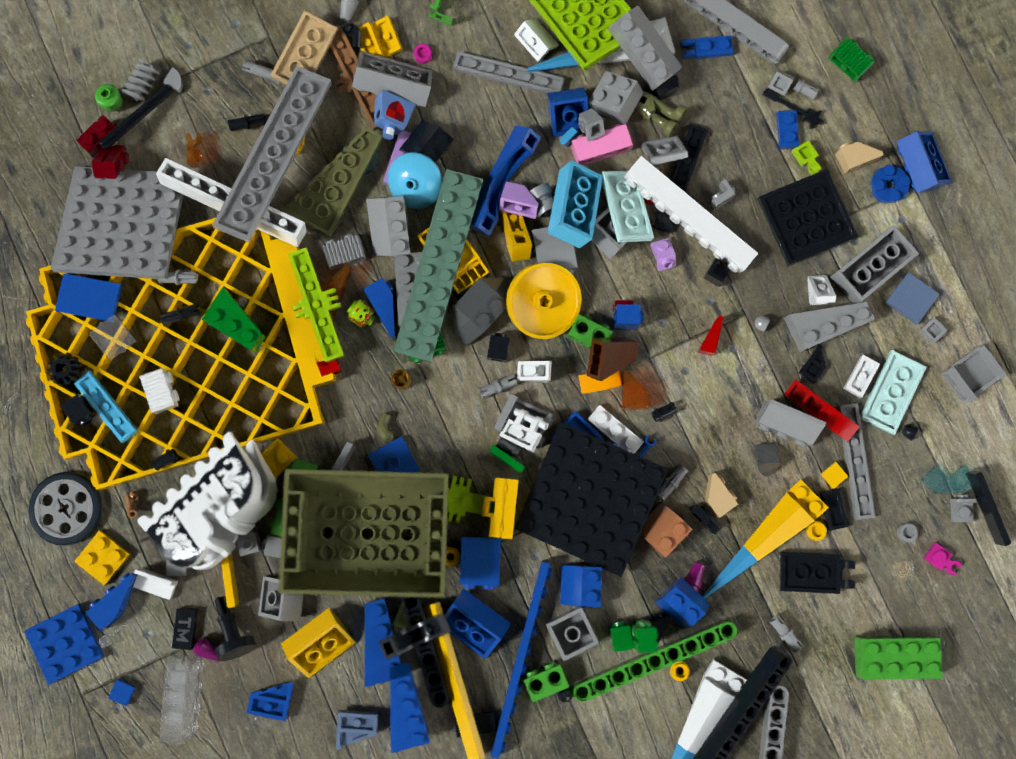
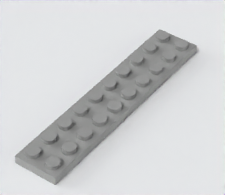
(272, 154)

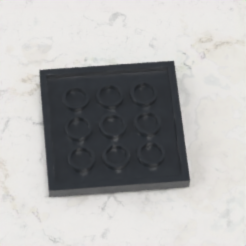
(807, 217)

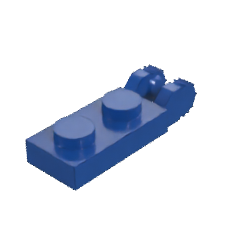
(708, 47)

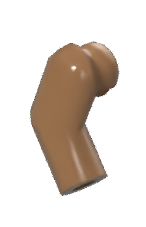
(130, 500)

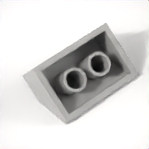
(389, 225)
(789, 423)

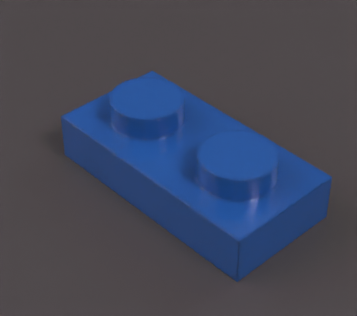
(787, 129)

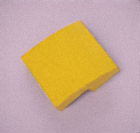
(380, 38)

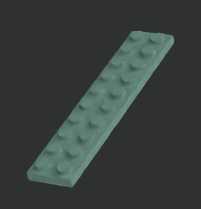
(438, 266)

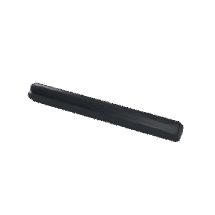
(136, 117)

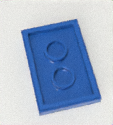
(88, 297)

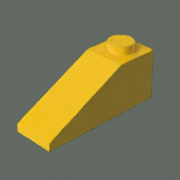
(516, 236)

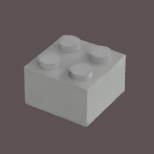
(616, 97)
(572, 633)

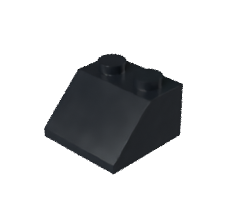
(428, 140)

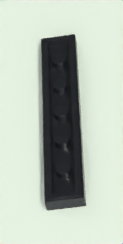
(683, 171)

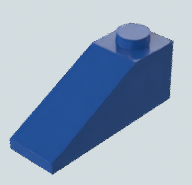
(383, 302)

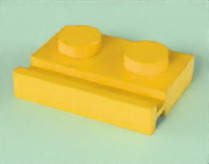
(278, 457)

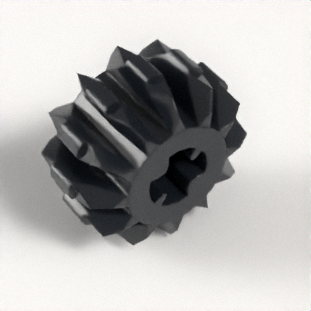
(57, 368)

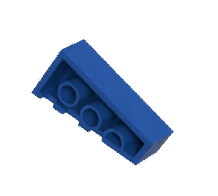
(377, 627)
(406, 711)

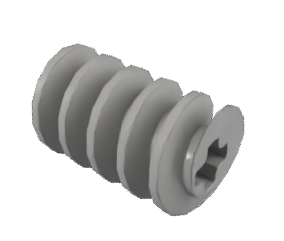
(139, 81)

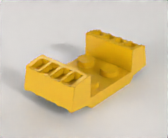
(470, 266)

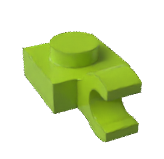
(806, 155)

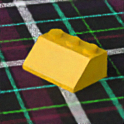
(318, 643)

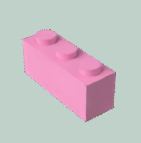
(612, 143)

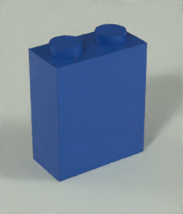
(480, 562)

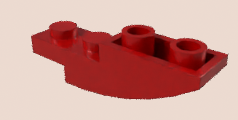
(821, 410)

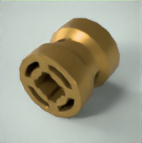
(401, 379)

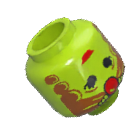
(361, 313)

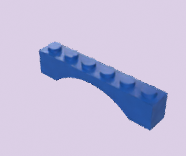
(516, 150)

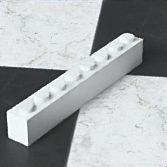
(214, 195)
(690, 215)

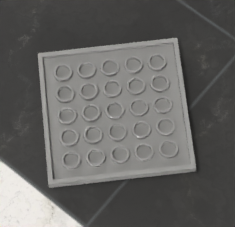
(117, 225)

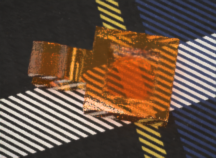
(193, 153)

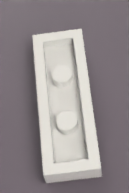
(615, 430)

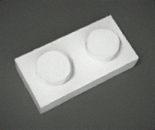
(861, 376)

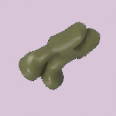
(647, 112)

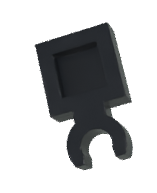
(701, 514)

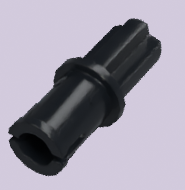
(247, 122)
(179, 314)

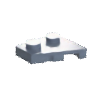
(354, 726)

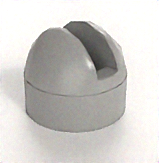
(761, 323)

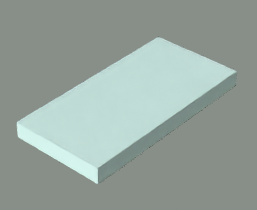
(626, 208)
(892, 392)

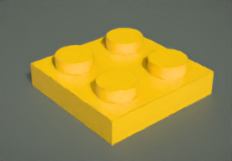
(102, 557)

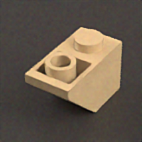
(718, 497)

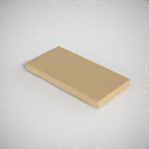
(305, 47)

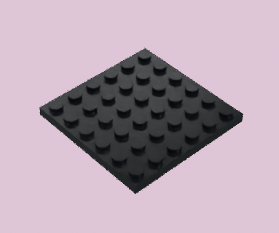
(591, 498)

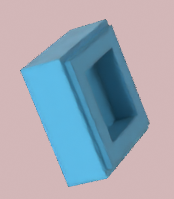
(567, 138)

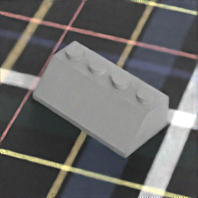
(644, 47)
(396, 77)

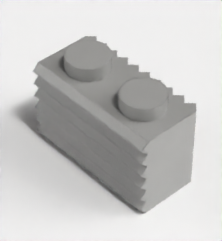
(344, 251)

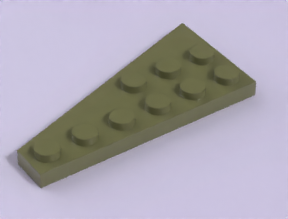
(331, 190)

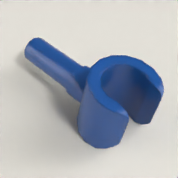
(646, 446)

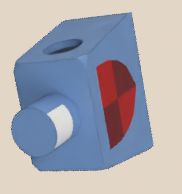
(392, 113)

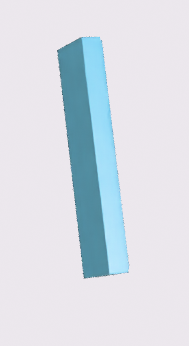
(106, 407)

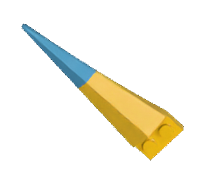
(791, 515)

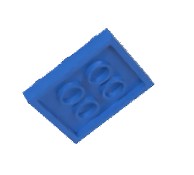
(64, 643)

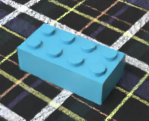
(575, 204)

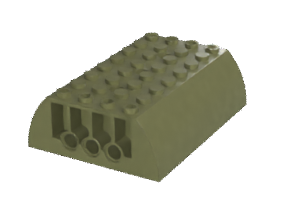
(348, 561)

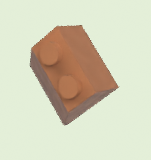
(664, 530)

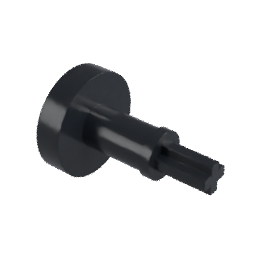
(234, 645)

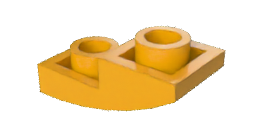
(592, 385)

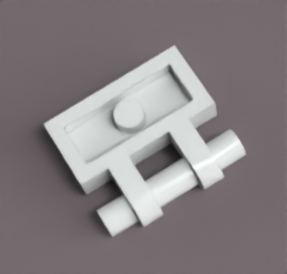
(521, 435)

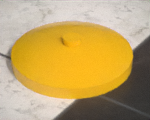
(543, 300)

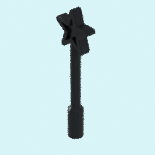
(810, 116)

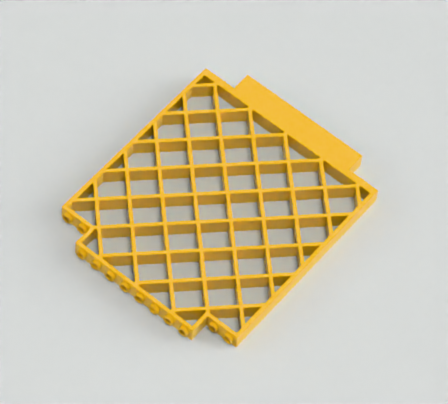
(308, 354)

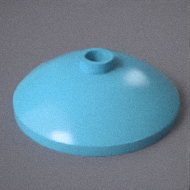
(422, 173)

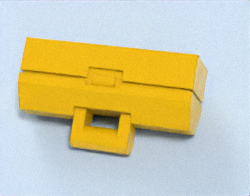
(505, 503)

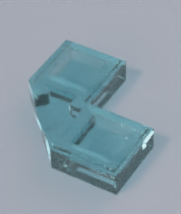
(941, 484)

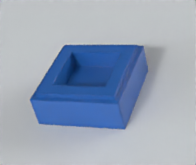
(122, 692)

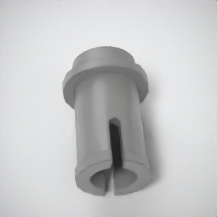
(806, 89)

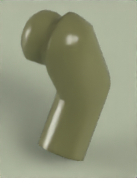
(383, 429)

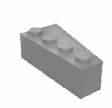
(824, 324)

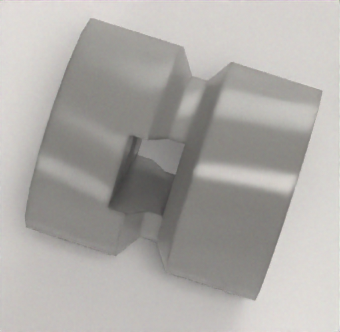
(543, 196)

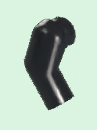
(355, 33)

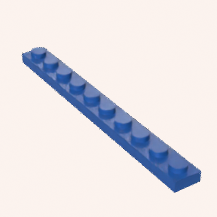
(519, 665)

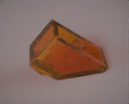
(633, 393)

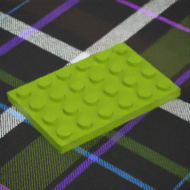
(583, 26)

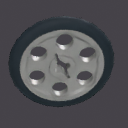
(51, 486)

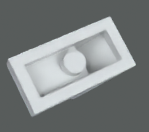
(820, 290)
(534, 371)

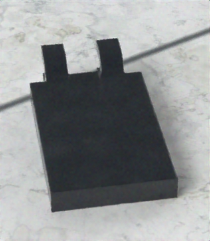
(813, 572)

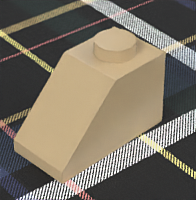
(856, 156)

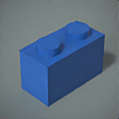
(627, 317)

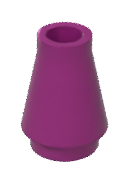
(695, 576)
(205, 649)

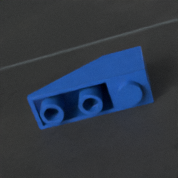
(112, 605)

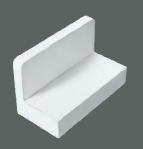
(535, 38)
(155, 583)

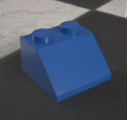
(565, 109)
(581, 585)
(683, 603)

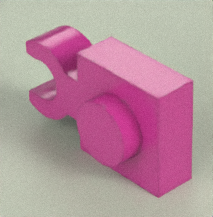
(940, 558)

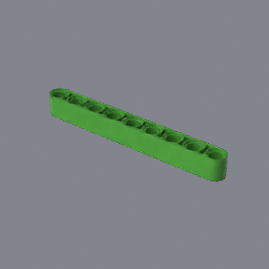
(664, 660)

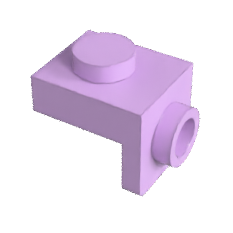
(664, 254)

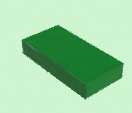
(506, 459)

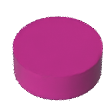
(422, 53)

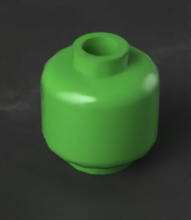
(109, 97)

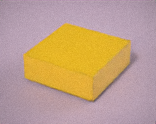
(834, 475)

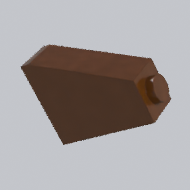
(610, 356)

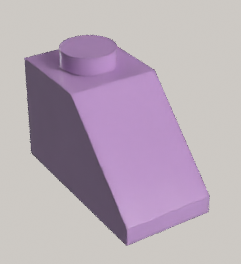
(518, 200)

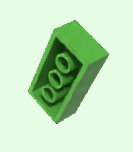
(898, 657)

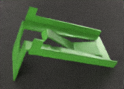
(445, 19)

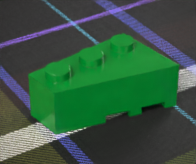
(233, 321)

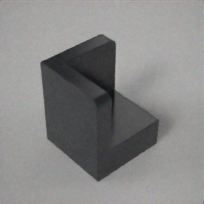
(716, 273)

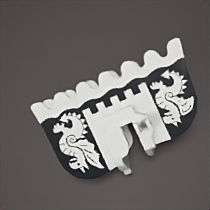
(213, 507)

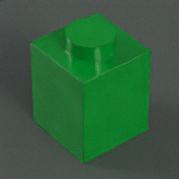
(621, 636)

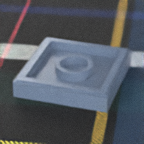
(912, 298)

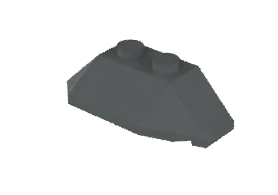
(479, 308)

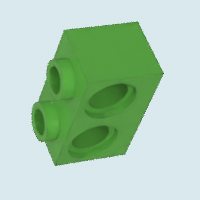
(592, 328)
(548, 687)

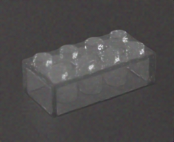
(181, 698)

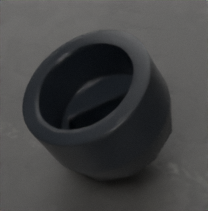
(910, 431)
(565, 695)

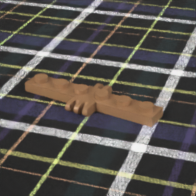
(348, 63)

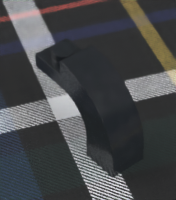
(414, 636)

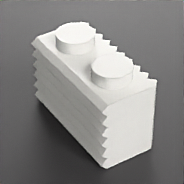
(159, 390)

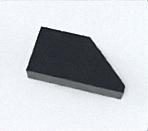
(814, 365)

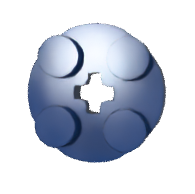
(879, 185)

